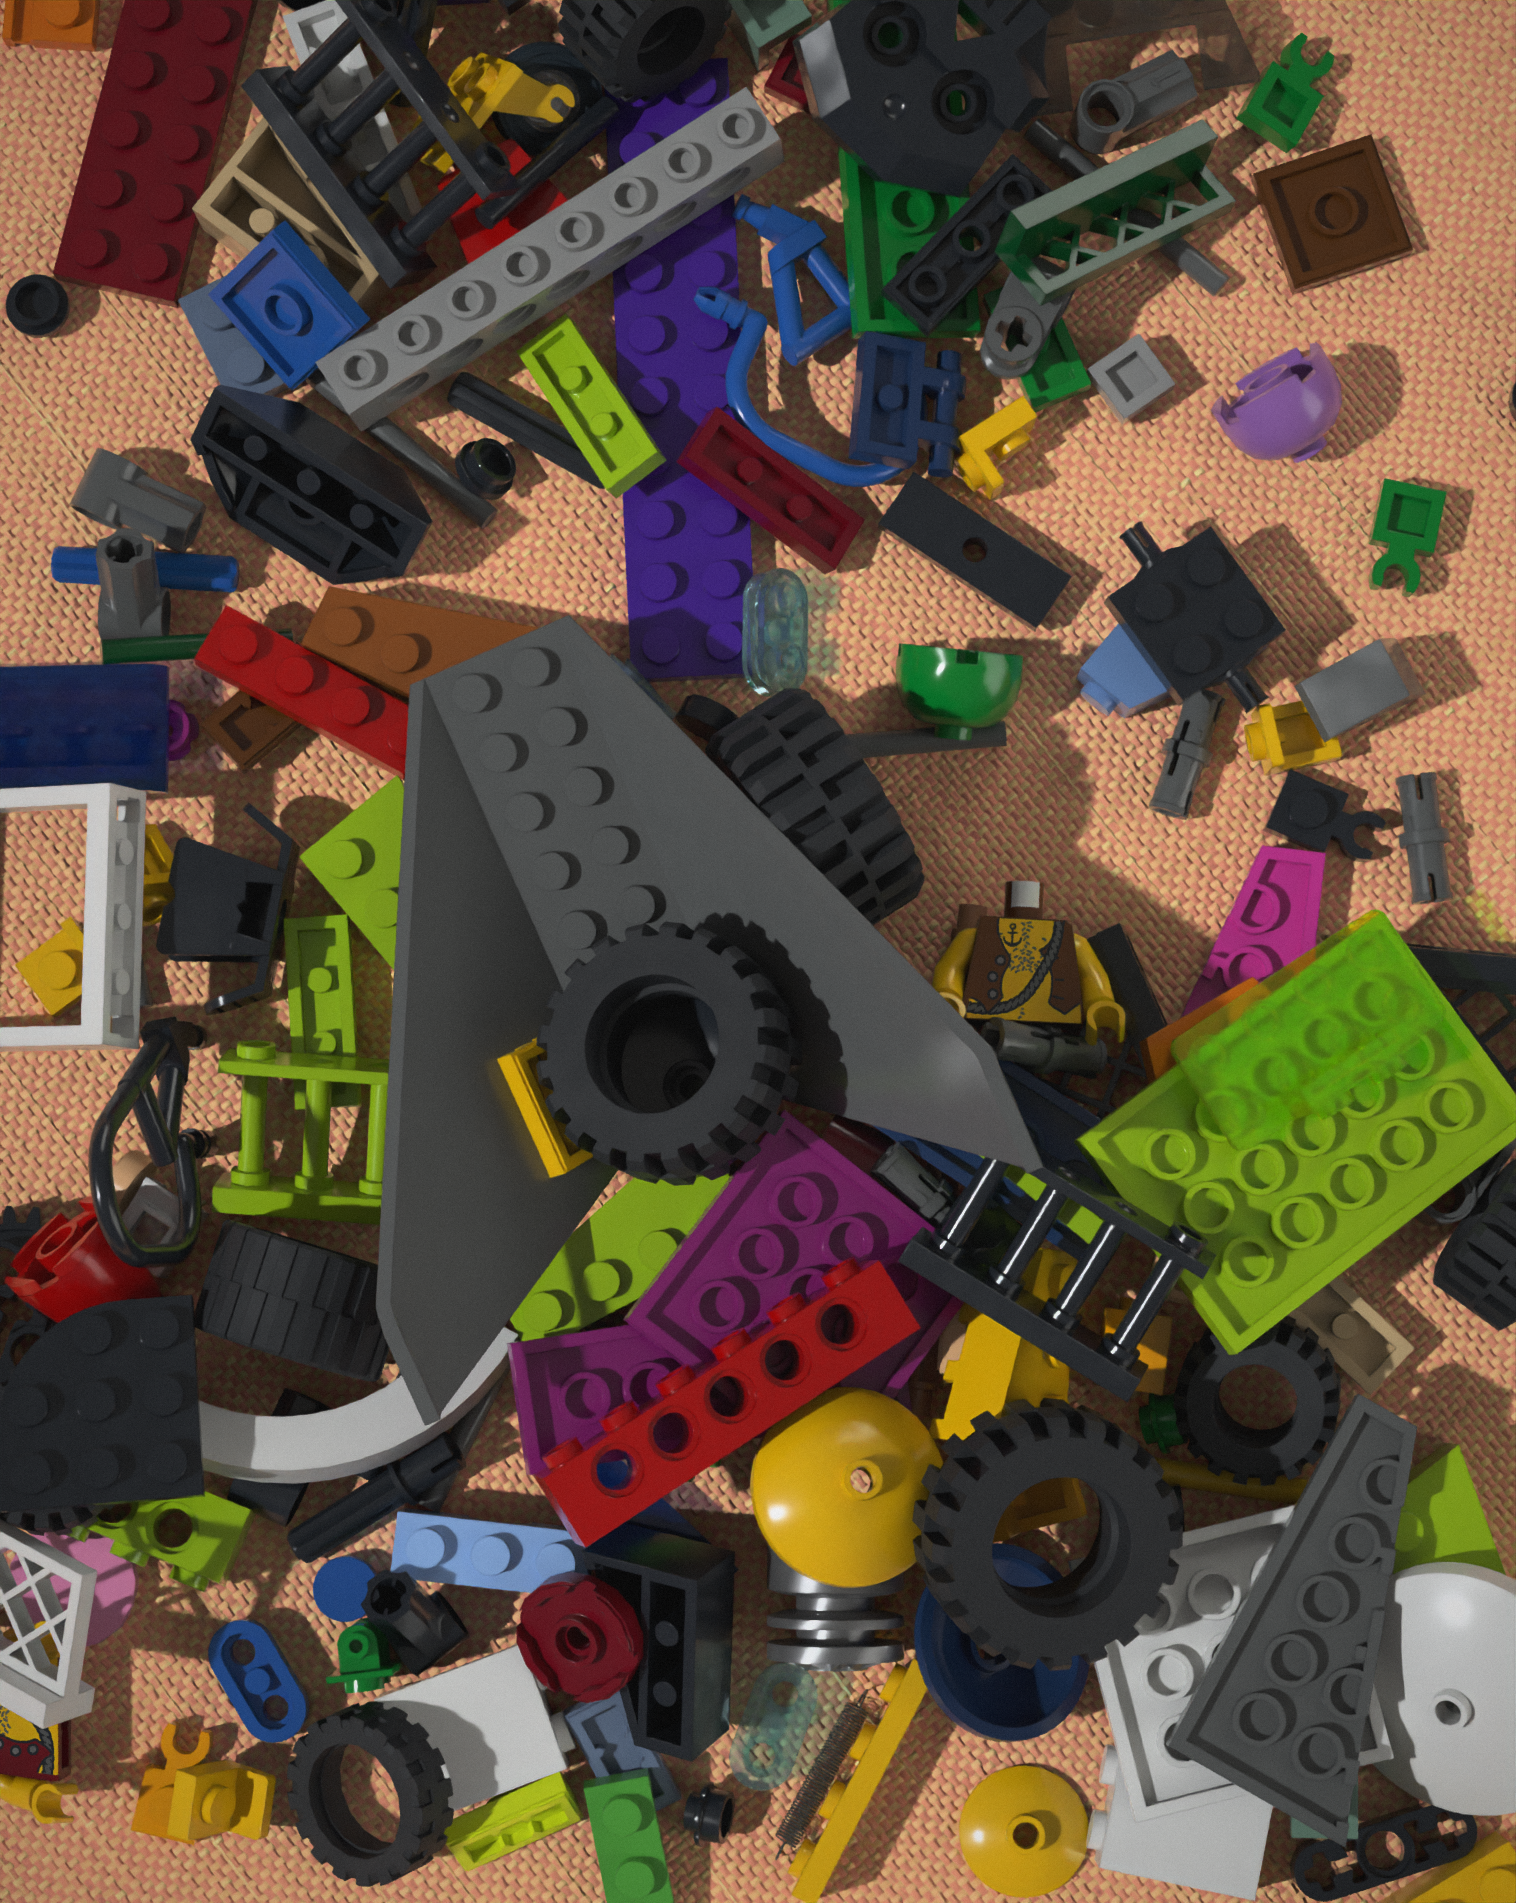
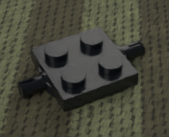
(1194, 616)

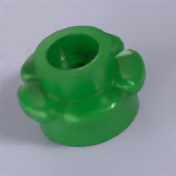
(1159, 1422)

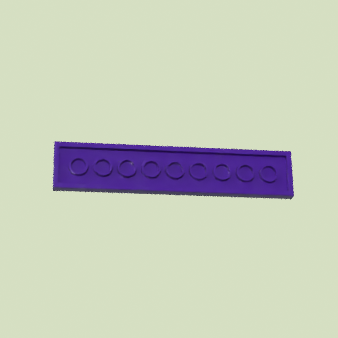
(682, 539)

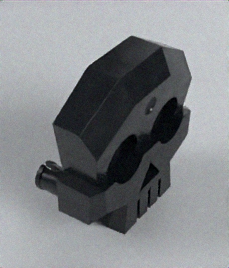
(892, 101)

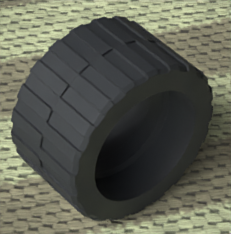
(293, 1301)

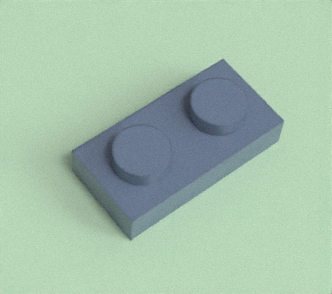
(226, 348)

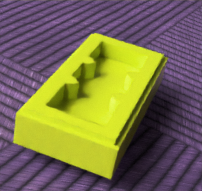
(512, 1821)

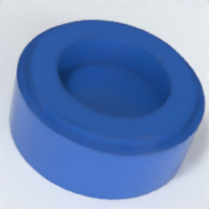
(342, 1587)

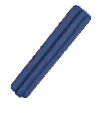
(175, 570)

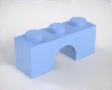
(482, 1551)

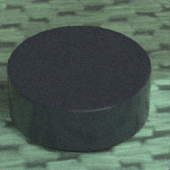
(703, 716)

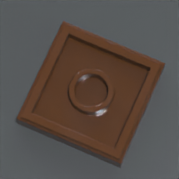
(1331, 214)

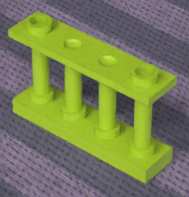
(313, 1190)

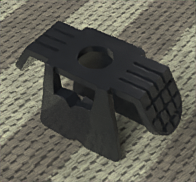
(229, 911)

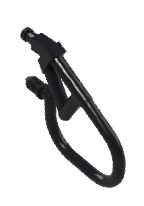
(159, 1119)

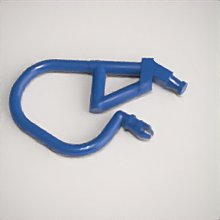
(795, 242)

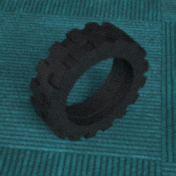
(414, 1773)

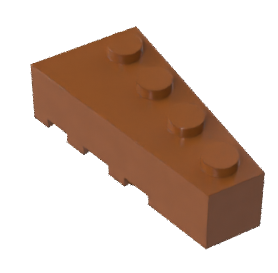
(398, 640)

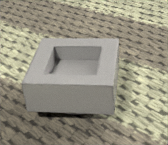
(1130, 379)

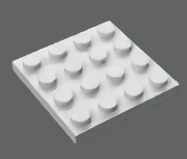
(1159, 1670)

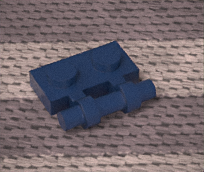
(888, 404)

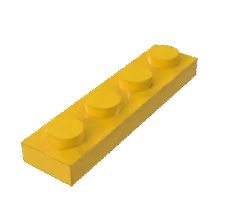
(847, 1803)

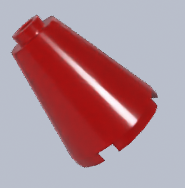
(74, 1268)

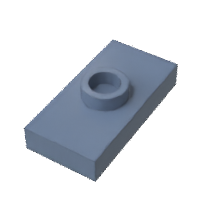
(610, 1750)

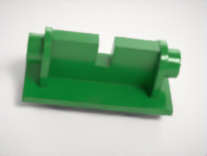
(364, 1659)

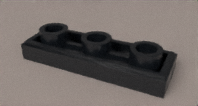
(945, 271)
(942, 527)

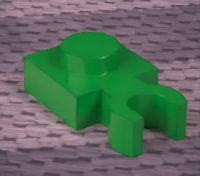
(1283, 100)
(1405, 525)

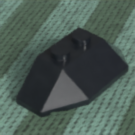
(309, 487)

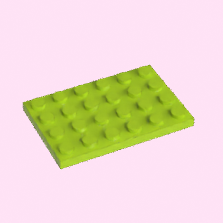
(1313, 1190)

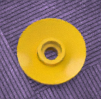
(1016, 1797)

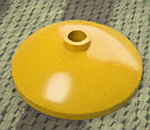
(807, 1495)

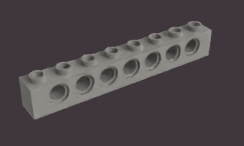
(553, 259)

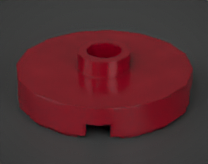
(559, 1651)

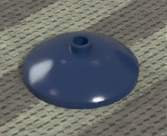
(990, 1693)

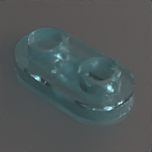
(772, 627)
(773, 1724)

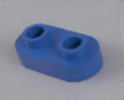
(254, 1682)

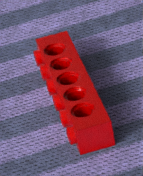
(876, 1323)

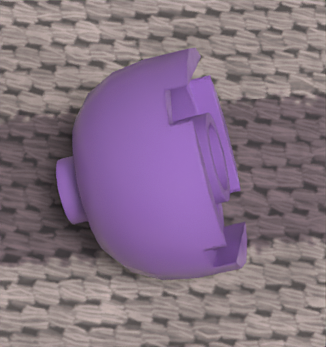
(1283, 407)

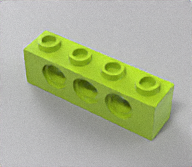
(207, 1556)

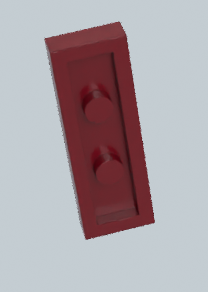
(770, 490)

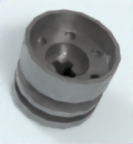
(831, 1622)

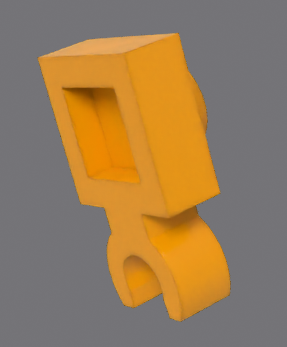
(158, 1783)

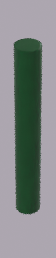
(158, 647)

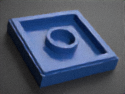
(288, 305)

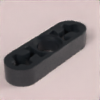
(1342, 1878)

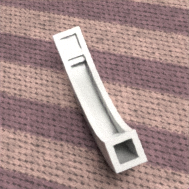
(339, 1439)

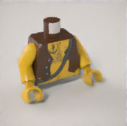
(1027, 970)

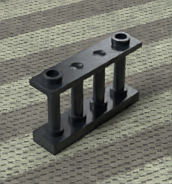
(325, 145)
(1056, 1323)

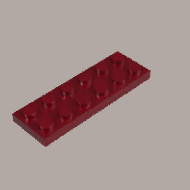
(153, 146)

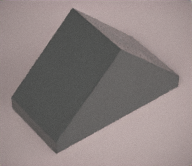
(1360, 688)

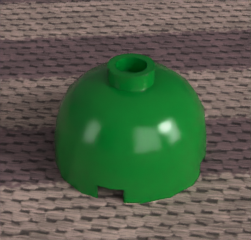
(957, 687)

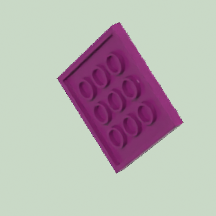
(774, 1235)

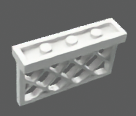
(27, 1678)

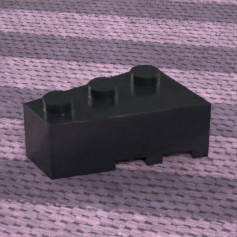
(686, 1617)

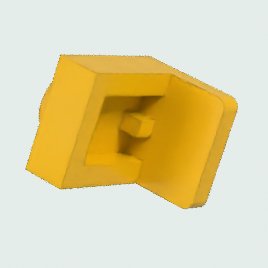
(1287, 739)

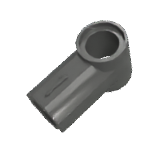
(1134, 100)
(123, 496)
(130, 588)

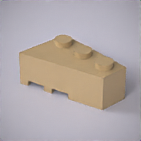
(268, 186)

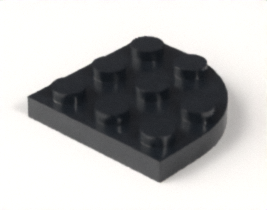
(105, 1410)

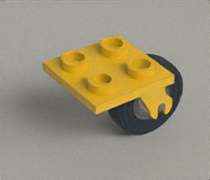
(528, 94)

